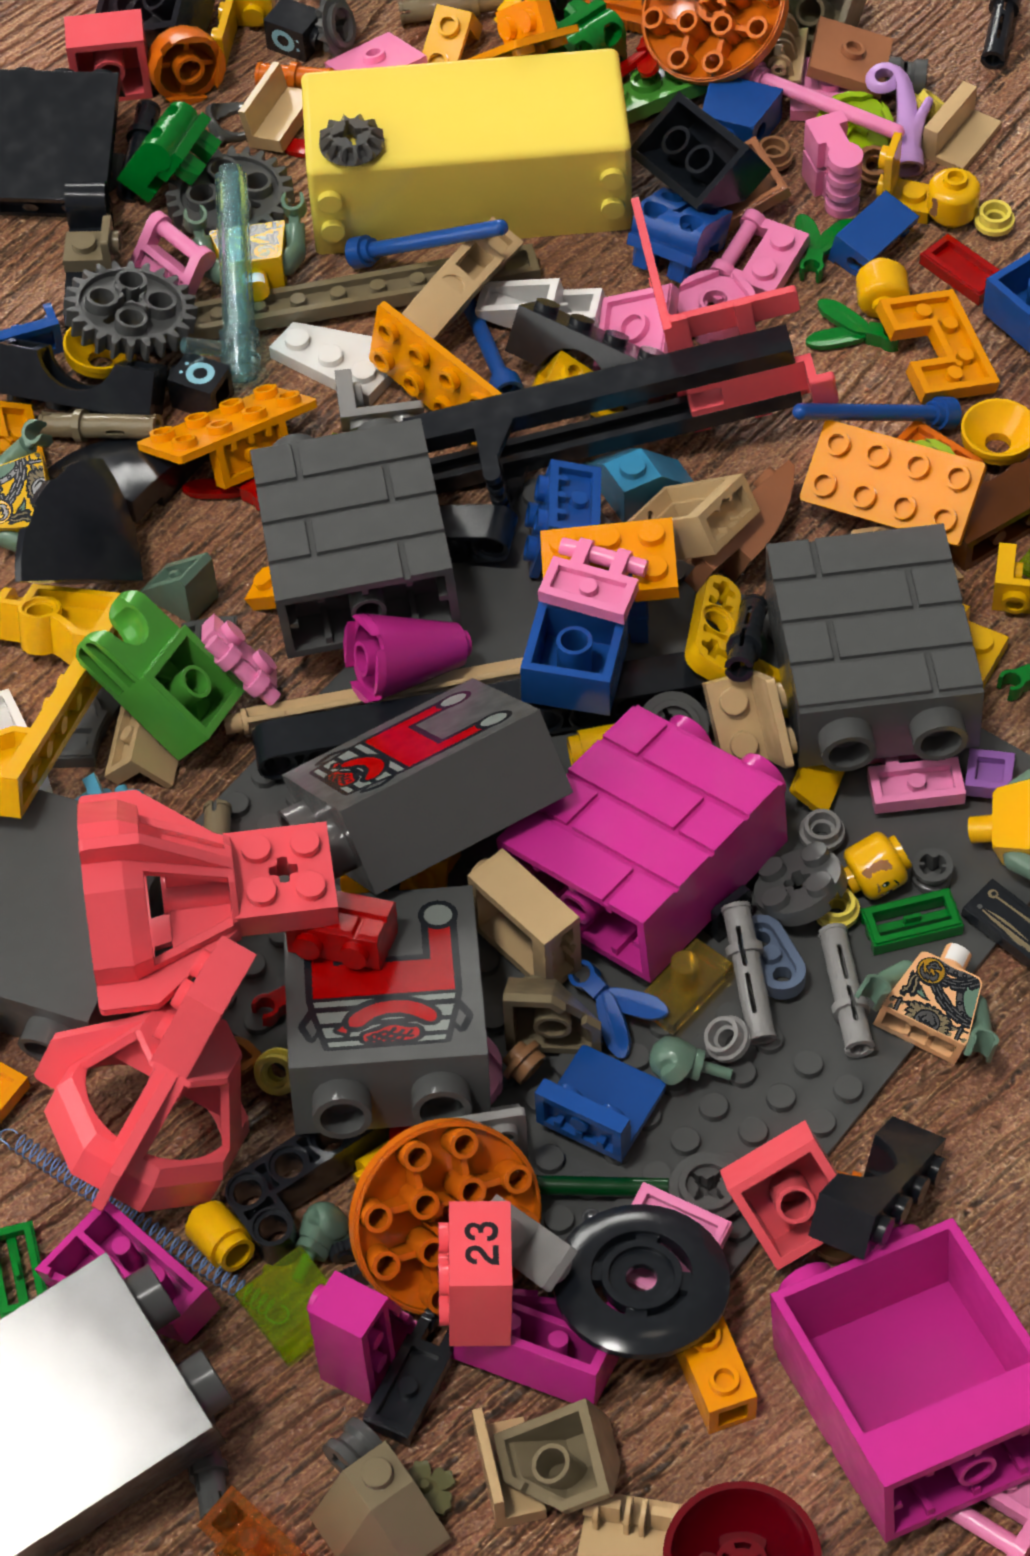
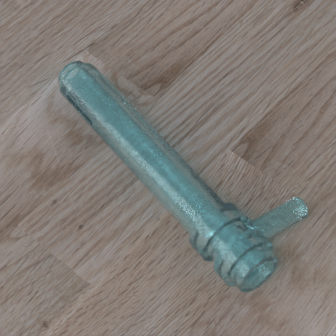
(239, 335)

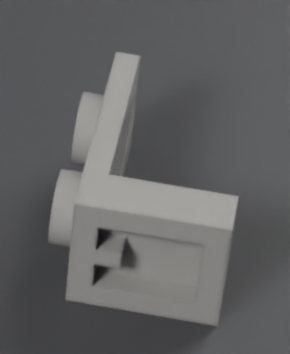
(351, 396)
(538, 1251)

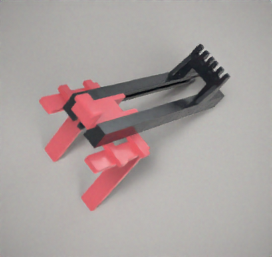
(712, 382)

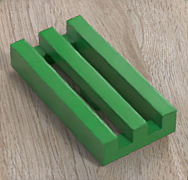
(913, 928)
(10, 1234)

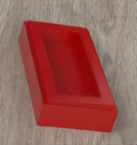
(958, 267)

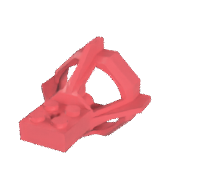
(207, 887)
(185, 1054)

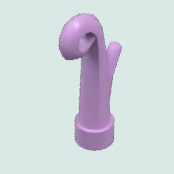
(906, 113)

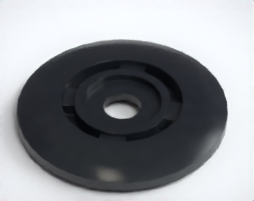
(655, 1321)

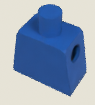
(745, 107)

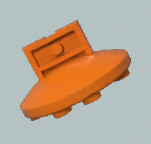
(711, 36)
(409, 1193)

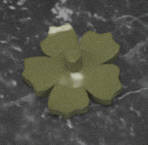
(434, 1486)

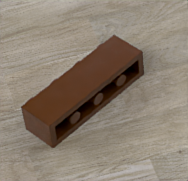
(997, 516)

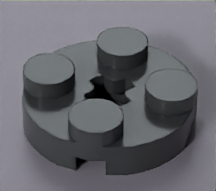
(811, 867)

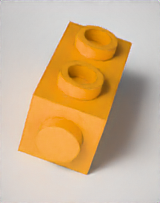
(719, 1380)

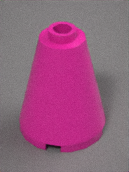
(400, 652)

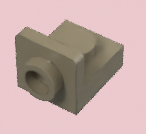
(90, 248)

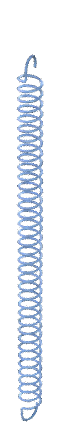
(150, 1218)

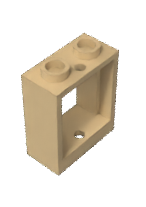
(703, 513)
(525, 919)

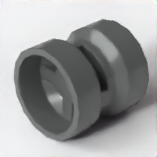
(916, 71)

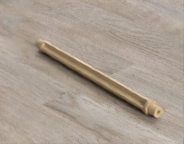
(252, 716)

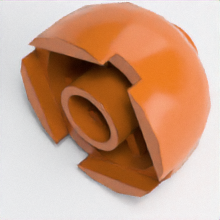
(185, 64)

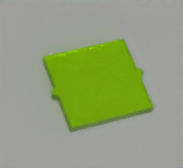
(280, 1300)

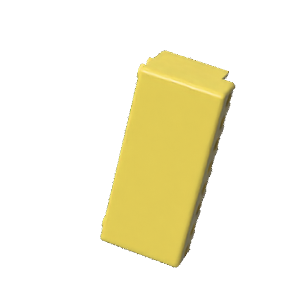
(474, 141)

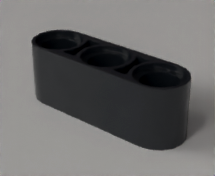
(478, 532)

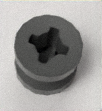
(351, 1444)

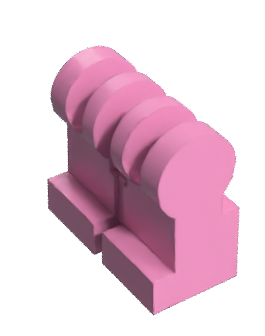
(832, 164)

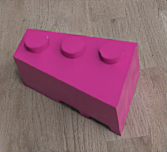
(131, 1250)
(355, 1334)
(544, 1352)

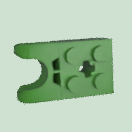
(160, 674)

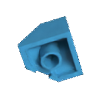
(635, 476)

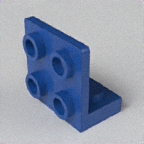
(564, 499)
(599, 1102)

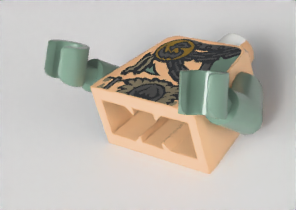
(933, 1004)

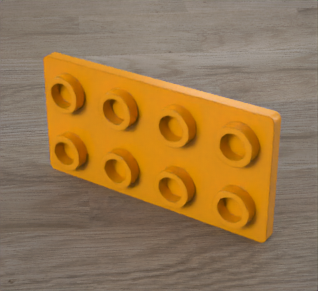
(528, 30)
(422, 364)
(230, 432)
(891, 480)

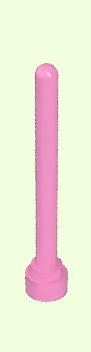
(855, 115)

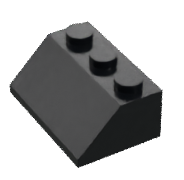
(698, 157)

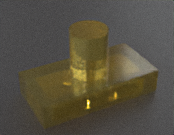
(689, 982)

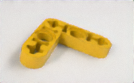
(706, 646)

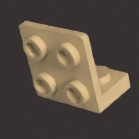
(750, 718)

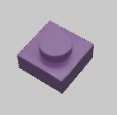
(988, 771)

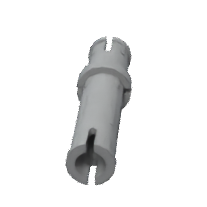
(740, 922)
(844, 982)

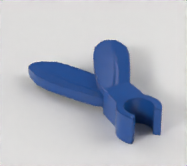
(613, 1004)

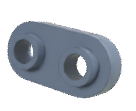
(779, 959)

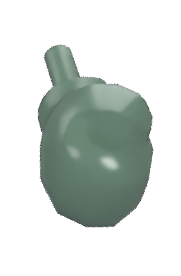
(677, 1059)
(321, 1228)

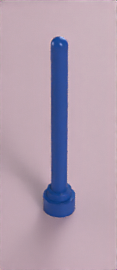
(366, 251)
(501, 377)
(939, 413)

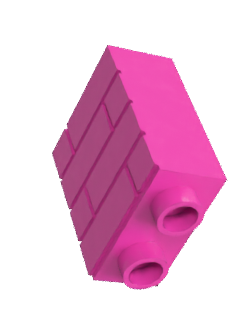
(652, 836)
(911, 1374)

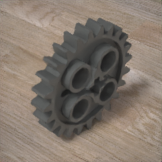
(265, 188)
(129, 310)

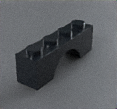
(544, 330)
(33, 372)
(861, 1211)

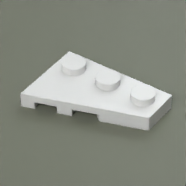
(322, 350)

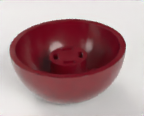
(741, 1521)

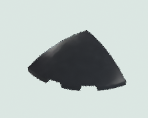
(140, 476)
(79, 531)

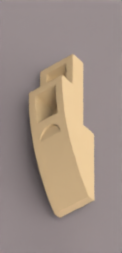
(460, 281)

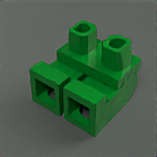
(597, 25)
(167, 151)

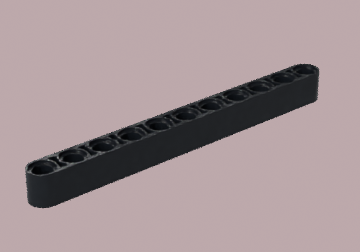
(298, 739)

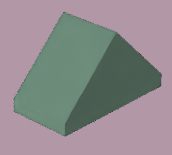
(184, 587)

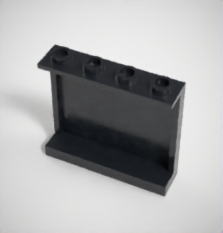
(54, 133)

